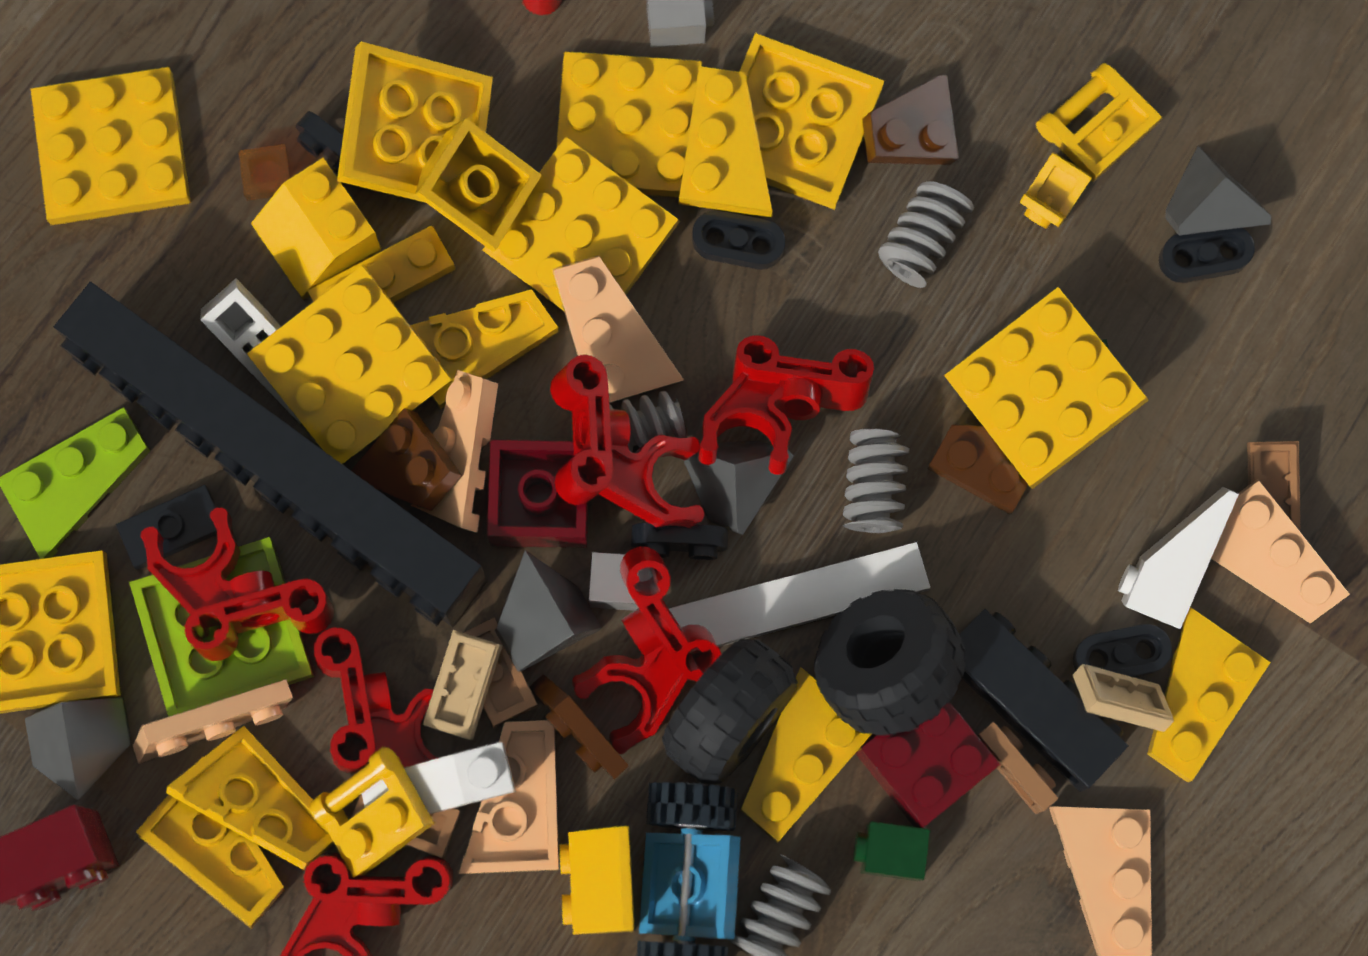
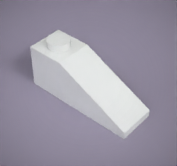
(241, 325)
(1174, 566)
(457, 779)

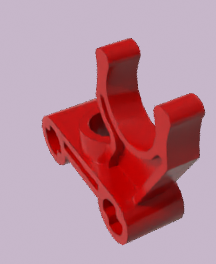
(778, 387)
(603, 451)
(235, 604)
(664, 648)
(370, 709)
(359, 902)

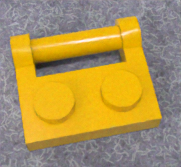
(1106, 134)
(382, 825)

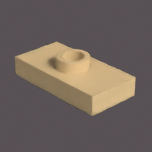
(462, 685)
(1123, 698)

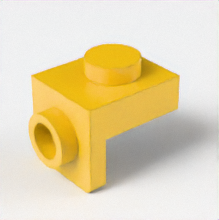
(1054, 191)

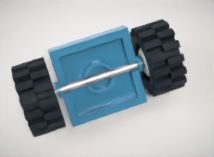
(689, 875)

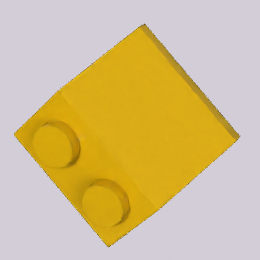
(476, 183)
(314, 228)
(599, 881)

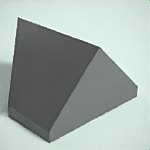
(1212, 200)
(735, 484)
(542, 614)
(78, 741)

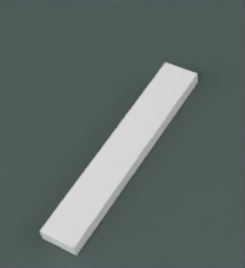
(804, 595)

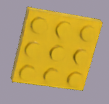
(400, 114)
(630, 115)
(807, 117)
(110, 146)
(579, 214)
(349, 365)
(1046, 388)
(56, 632)

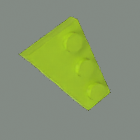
(68, 480)

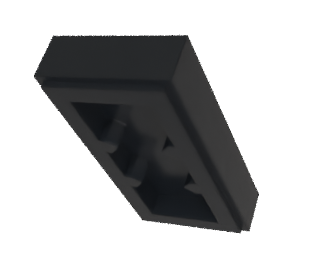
(180, 522)

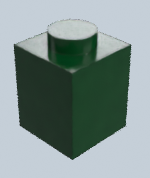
(892, 851)

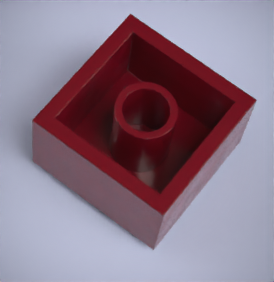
(524, 498)
(928, 765)
(54, 856)

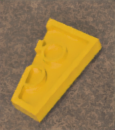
(255, 798)

